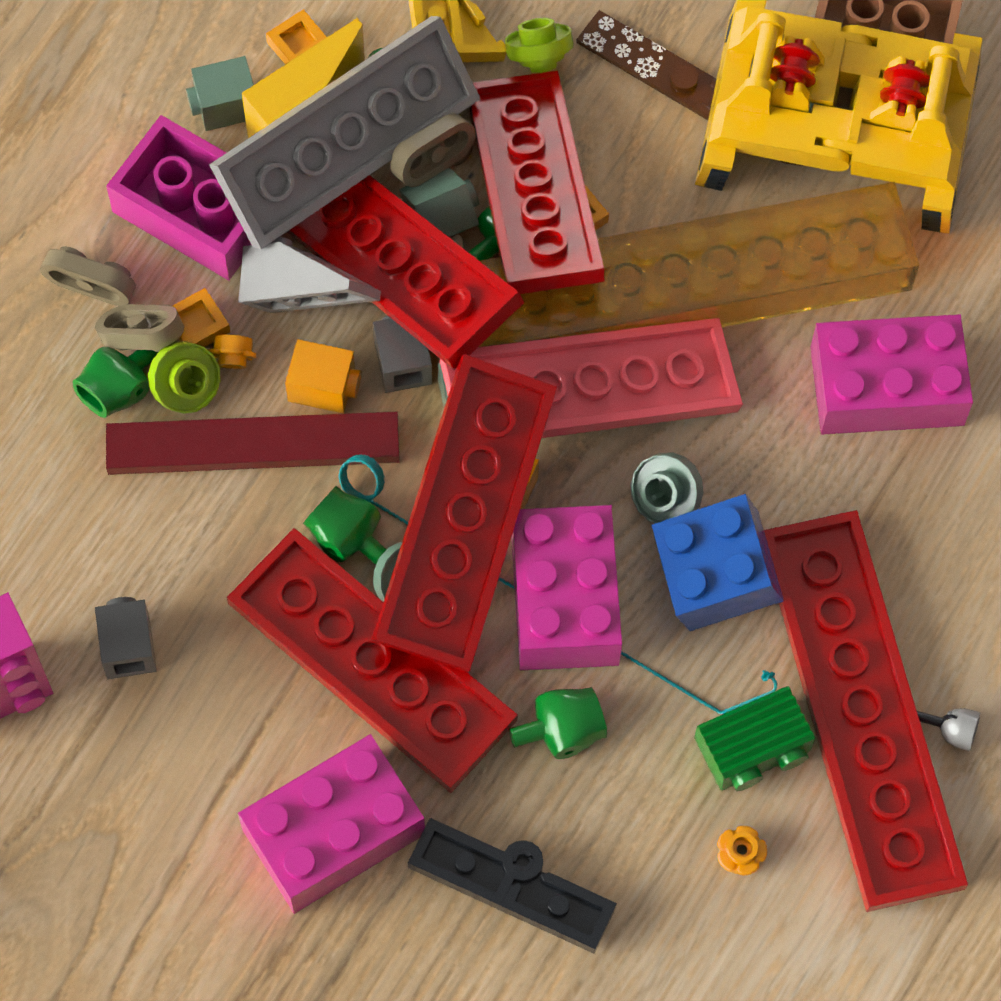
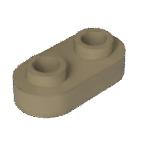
(432, 150)
(100, 281)
(140, 327)

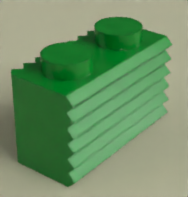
(755, 740)

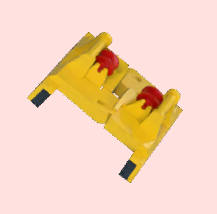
(903, 113)

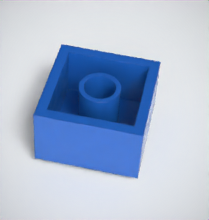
(717, 562)

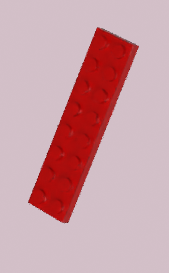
(864, 713)

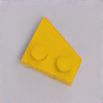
(465, 26)

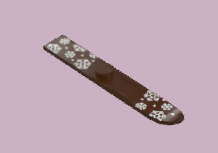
(650, 63)

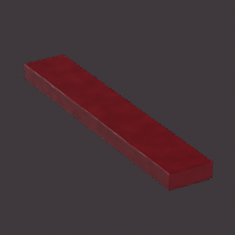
(250, 442)

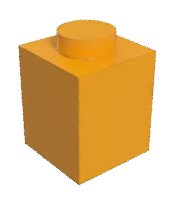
(322, 376)

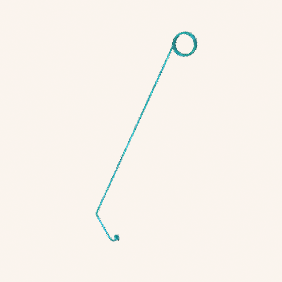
(379, 475)

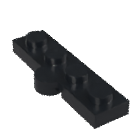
(512, 883)

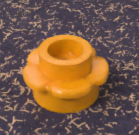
(233, 351)
(741, 863)

